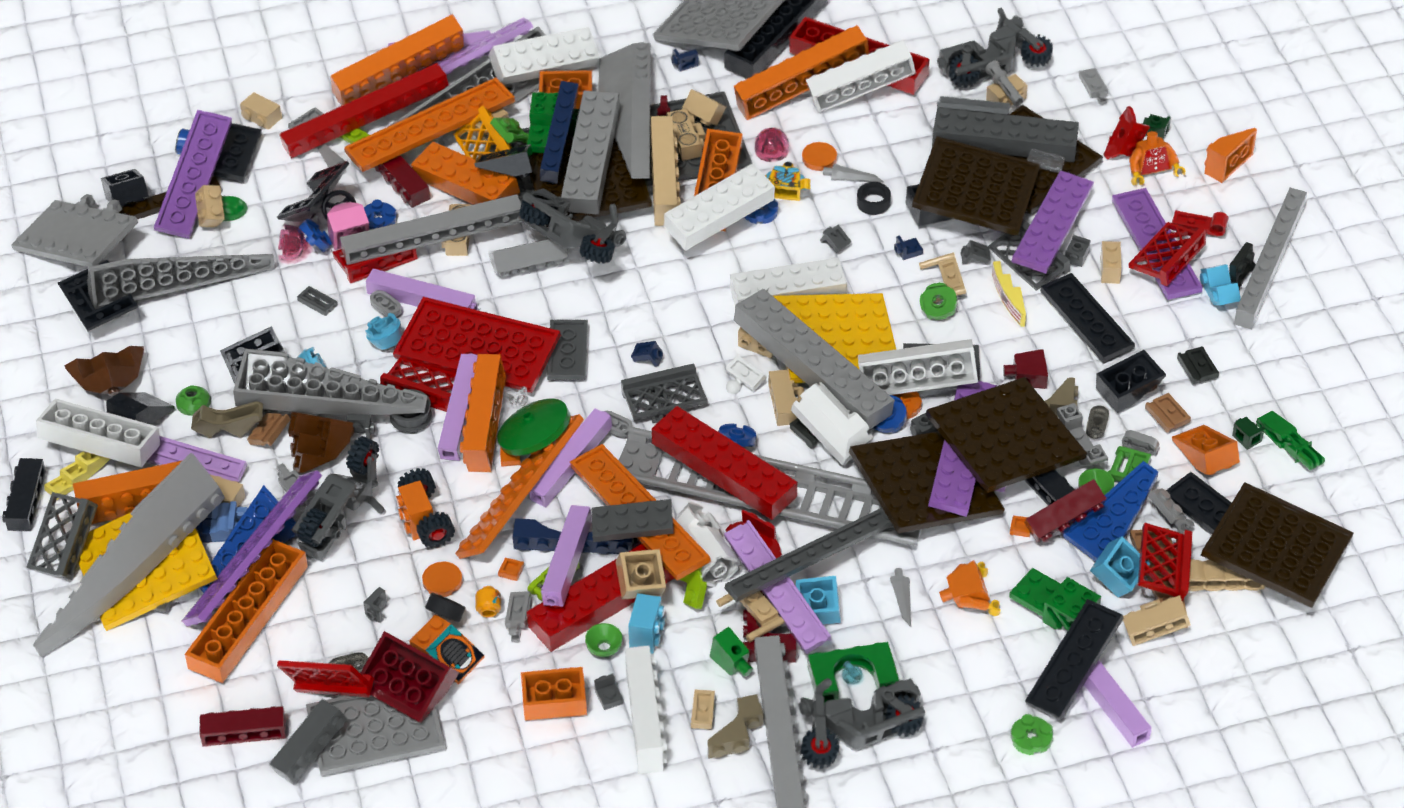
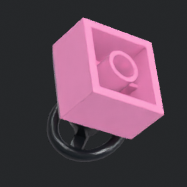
(344, 217)

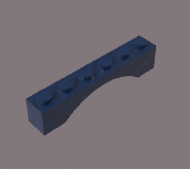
(558, 132)
(532, 535)

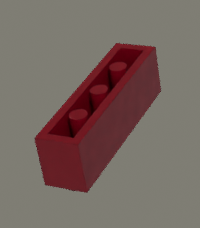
(404, 181)
(1065, 511)
(242, 726)

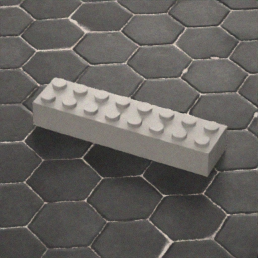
(591, 151)

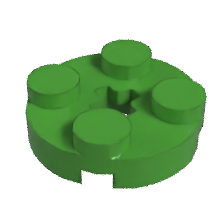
(940, 311)
(1035, 725)

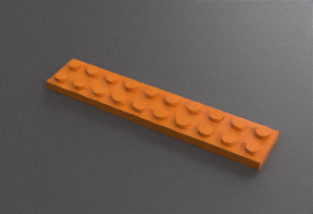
(428, 124)
(618, 486)
(514, 493)

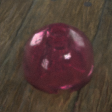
(771, 144)
(291, 242)

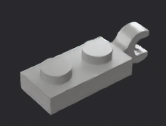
(1094, 85)
(287, 479)
(1169, 509)
(516, 613)

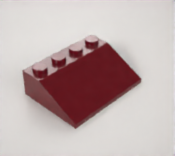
(407, 677)

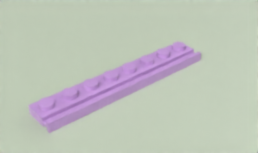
(478, 48)
(213, 462)
(782, 595)

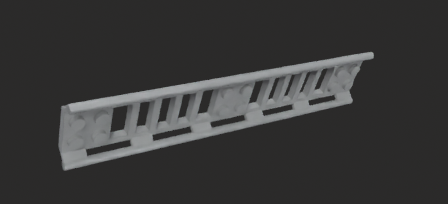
(644, 459)

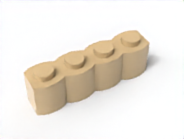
(1215, 577)

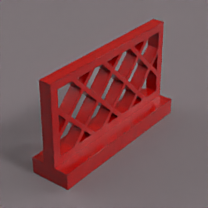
(1179, 258)
(362, 269)
(438, 396)
(1179, 564)
(327, 678)

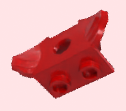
(1125, 135)
(765, 529)

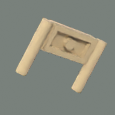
(949, 271)
(761, 610)

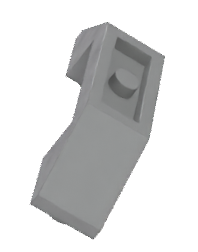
(1072, 419)

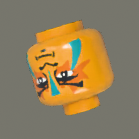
(488, 601)

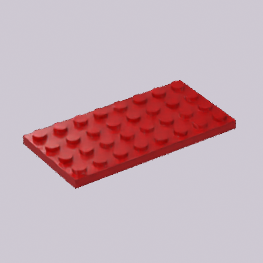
(446, 330)

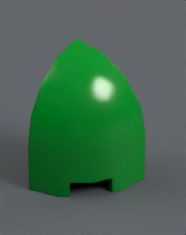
(233, 207)

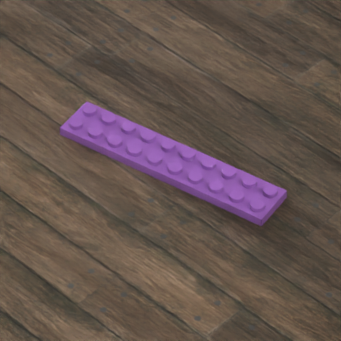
(953, 480)
(251, 549)

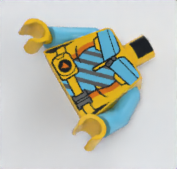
(788, 181)

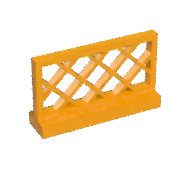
(486, 117)

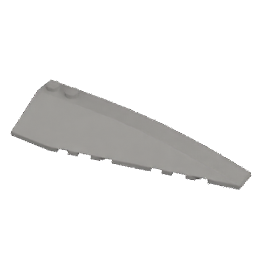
(161, 276)
(310, 388)

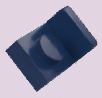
(685, 60)
(908, 248)
(647, 351)

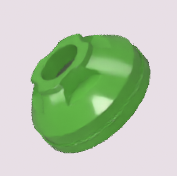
(189, 405)
(1103, 479)
(601, 634)

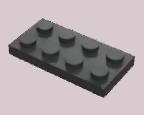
(570, 352)
(632, 520)

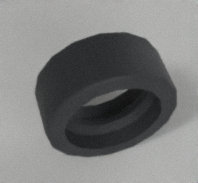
(873, 188)
(445, 607)

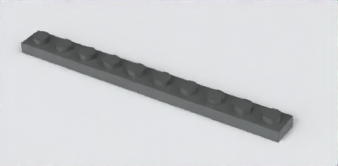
(807, 555)

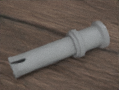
(1000, 77)

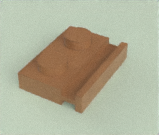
(1168, 412)
(268, 429)

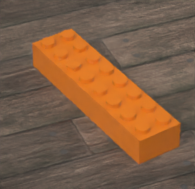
(398, 60)
(789, 77)
(246, 611)

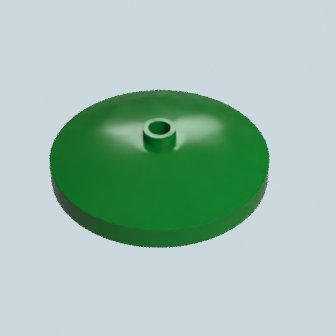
(533, 427)

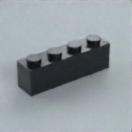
(1050, 486)
(24, 494)

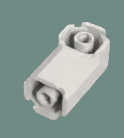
(831, 422)
(705, 532)

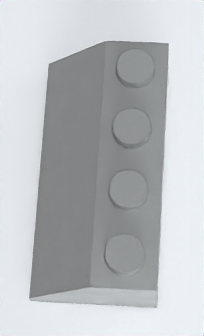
(527, 255)

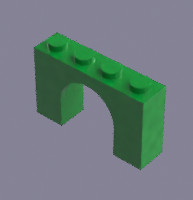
(874, 658)

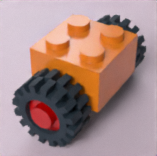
(418, 512)

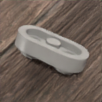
(385, 303)
(619, 423)

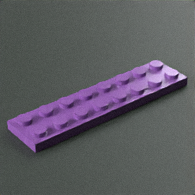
(192, 172)
(1052, 222)
(1143, 223)

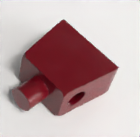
(1031, 366)

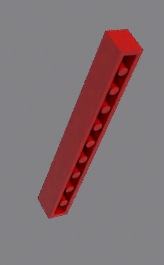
(364, 110)

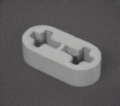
(1140, 442)

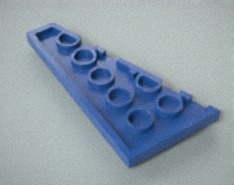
(1116, 516)
(251, 519)

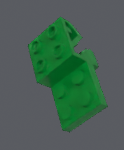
(540, 116)
(1052, 600)

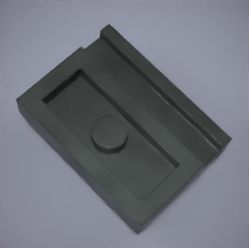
(1198, 365)

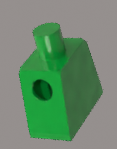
(730, 653)

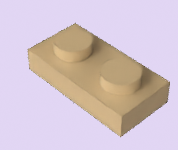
(703, 709)

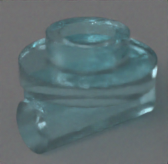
(851, 674)

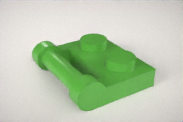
(509, 130)
(1135, 458)

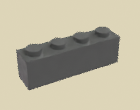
(308, 741)

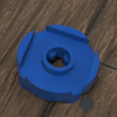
(383, 209)
(766, 216)
(315, 236)
(896, 420)
(743, 436)

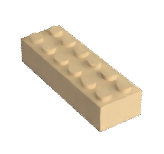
(664, 166)

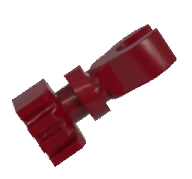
(663, 108)

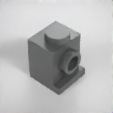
(1078, 250)
(922, 425)

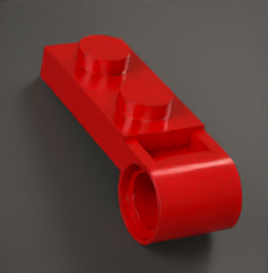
(1213, 225)

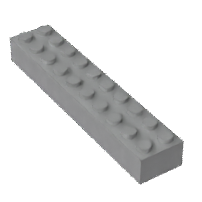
(811, 356)

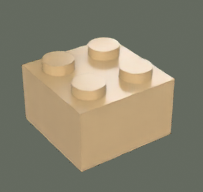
(640, 573)

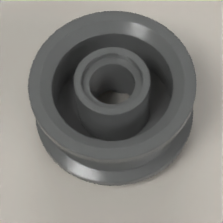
(412, 422)

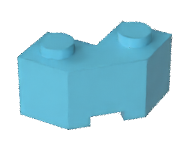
(1219, 286)

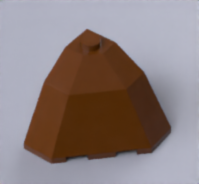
(108, 371)
(317, 440)

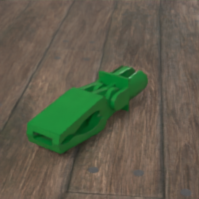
(1286, 437)

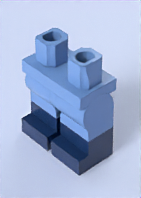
(220, 522)

